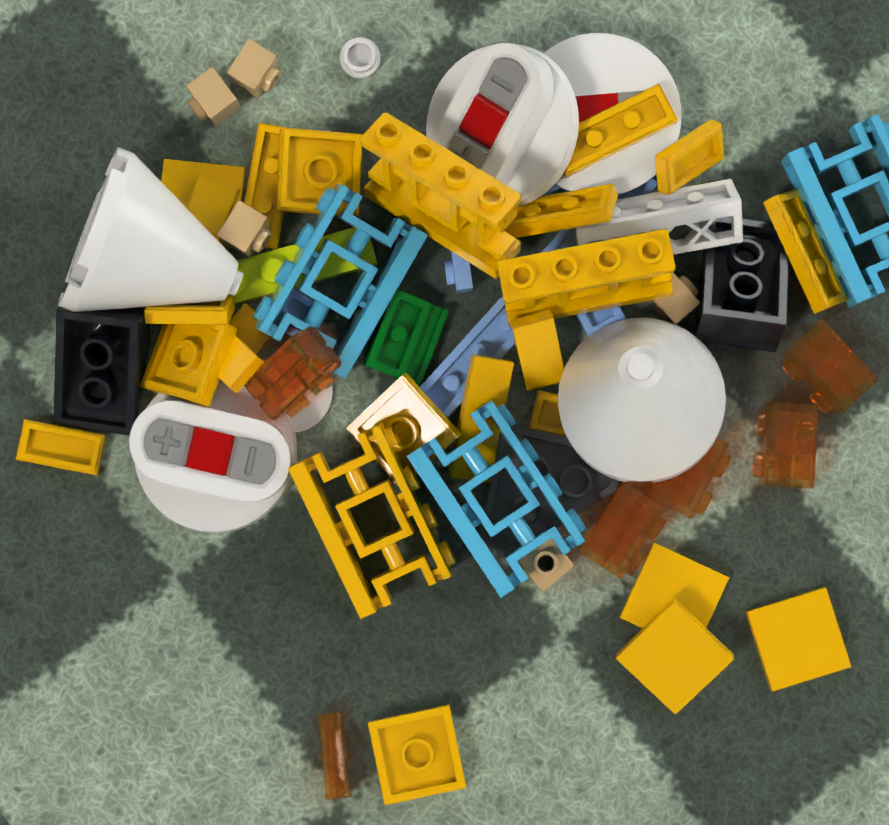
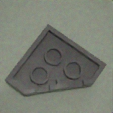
(578, 481)

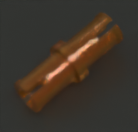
(334, 756)

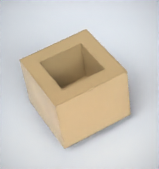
(254, 69)
(212, 98)
(245, 230)
(679, 305)
(545, 579)

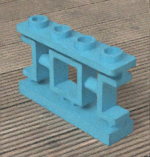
(830, 212)
(370, 298)
(470, 514)

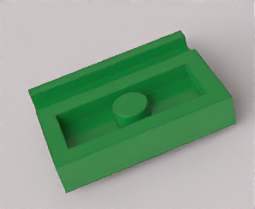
(405, 337)

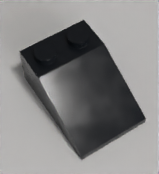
(743, 289)
(99, 368)

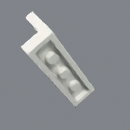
(684, 206)

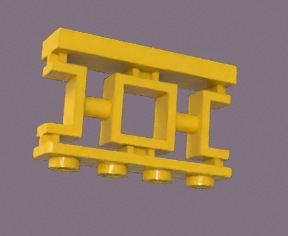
(441, 194)
(589, 276)
(341, 534)

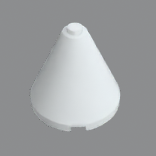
(144, 248)
(641, 400)

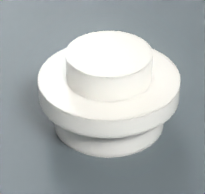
(360, 58)

